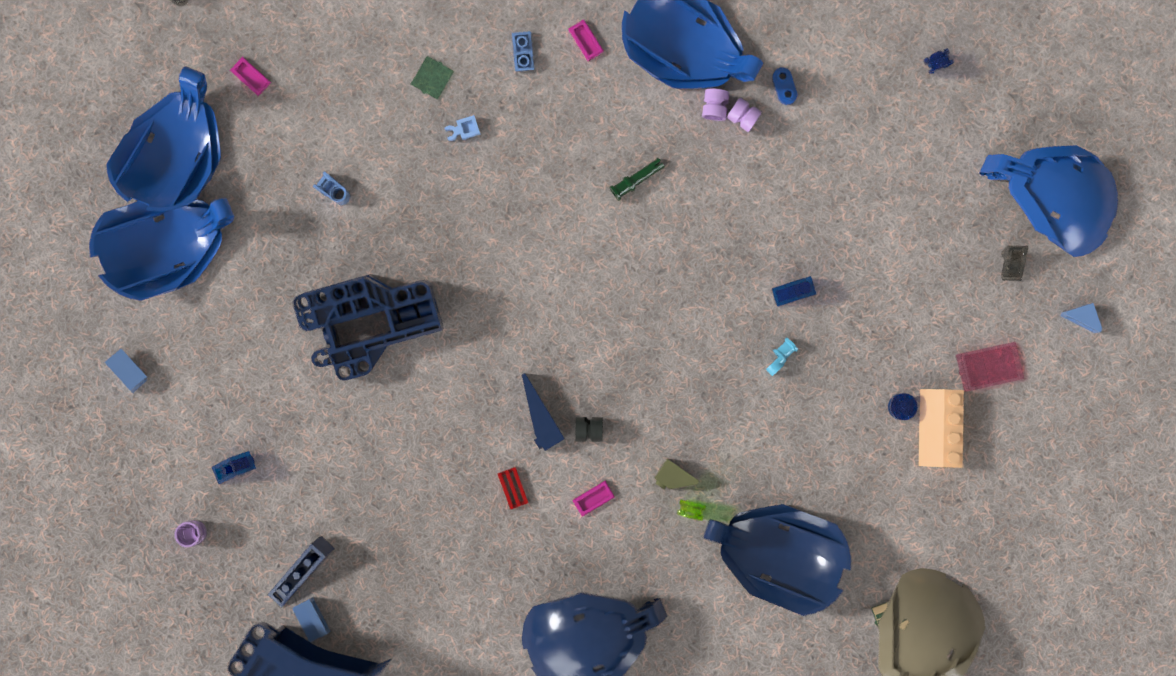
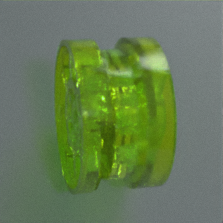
(691, 507)

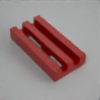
(507, 473)

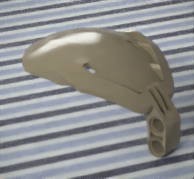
(939, 620)

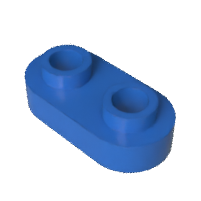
(785, 85)

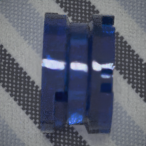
(938, 61)
(902, 406)

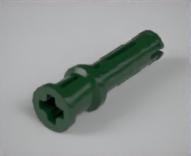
(628, 183)

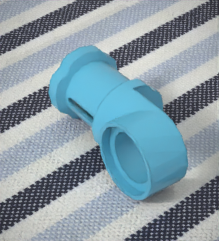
(782, 353)

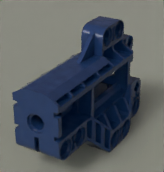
(380, 298)

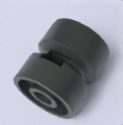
(589, 429)

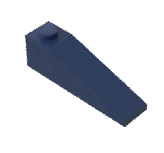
(543, 423)
(301, 570)

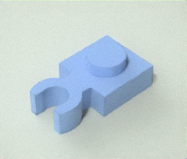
(466, 128)

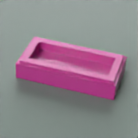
(585, 40)
(250, 76)
(593, 498)

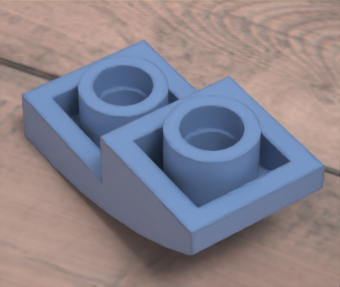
(523, 51)

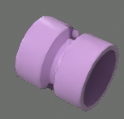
(715, 104)
(744, 114)
(190, 533)

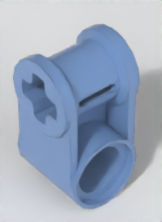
(330, 187)

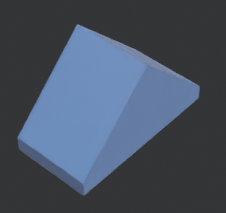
(1085, 317)

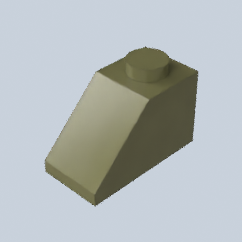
(673, 476)

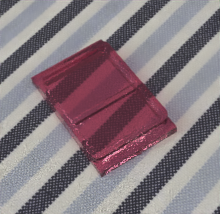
(989, 366)

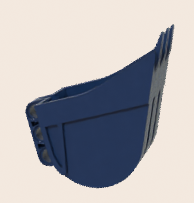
(289, 654)

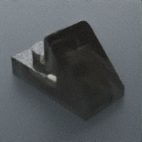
(1014, 262)

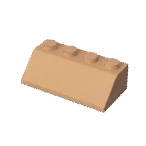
(941, 428)

